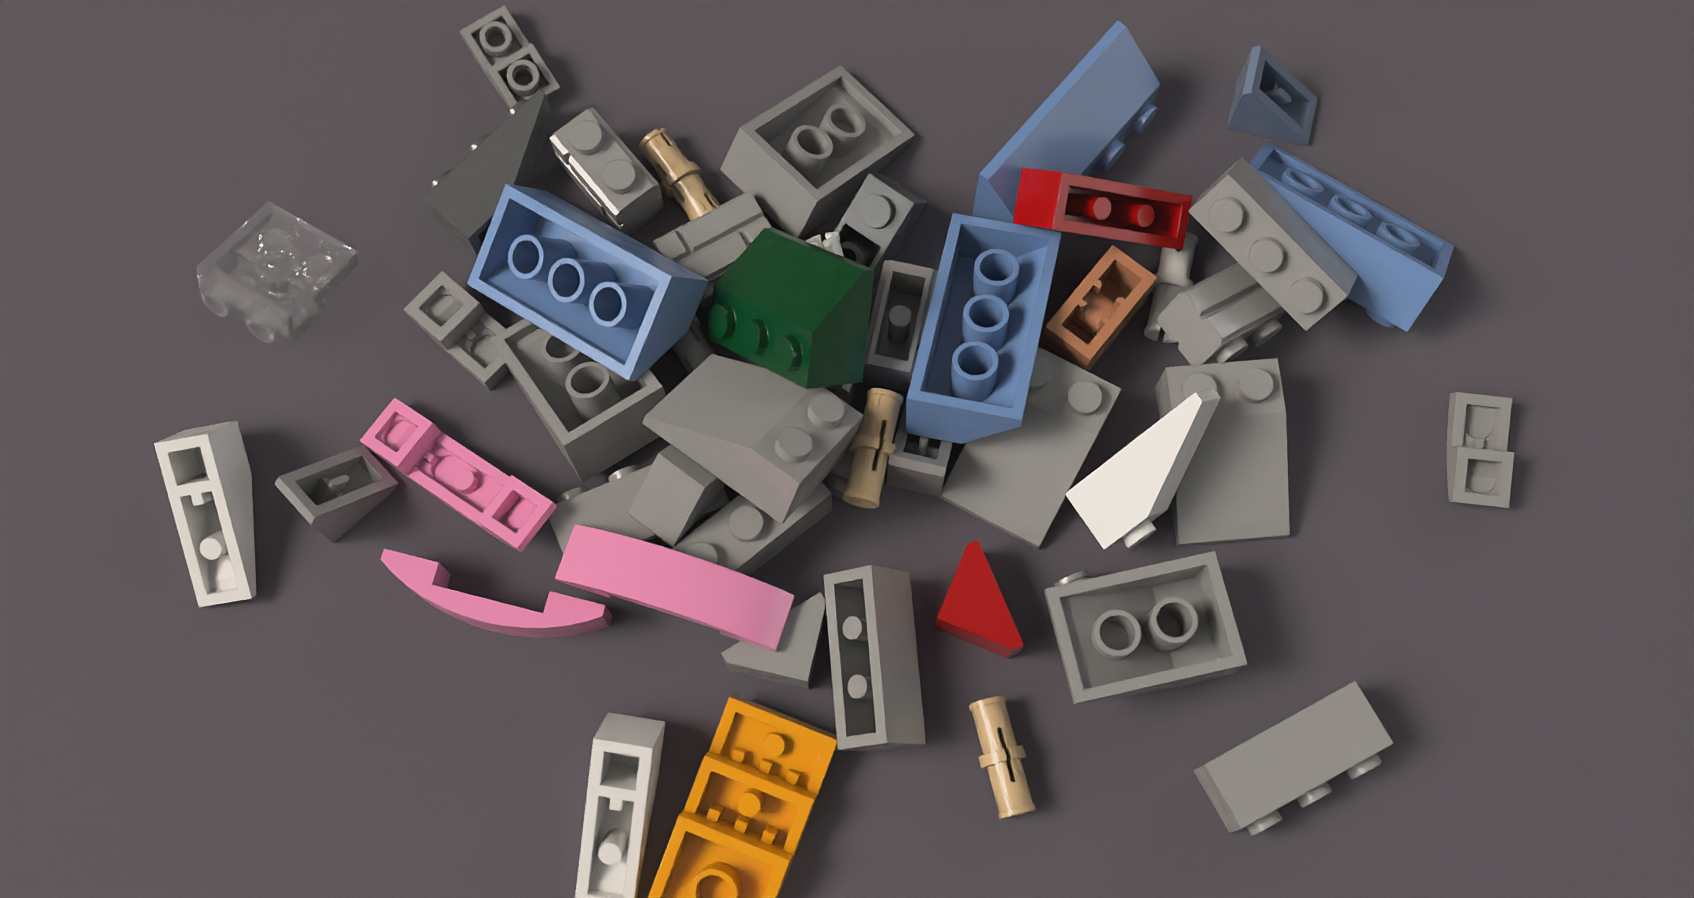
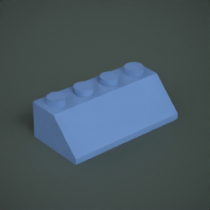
(1077, 124)
(1394, 258)
(585, 281)
(981, 330)

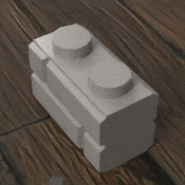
(607, 172)
(714, 240)
(1221, 316)
(897, 324)

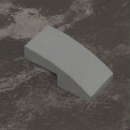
(460, 328)
(1477, 450)

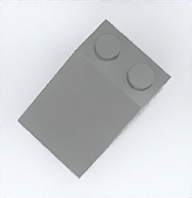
(814, 151)
(581, 402)
(756, 431)
(1240, 467)
(1023, 473)
(1146, 629)

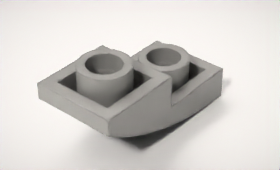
(508, 57)

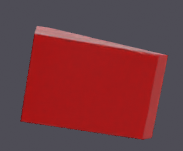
(977, 609)

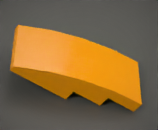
(746, 806)

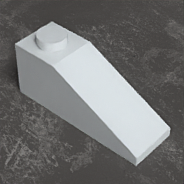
(1142, 478)
(212, 509)
(619, 805)

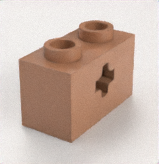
(1098, 309)

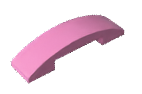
(458, 476)
(676, 585)
(561, 616)

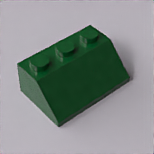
(795, 310)

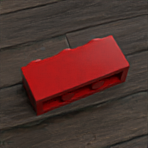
(1102, 208)

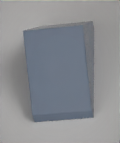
(1271, 101)

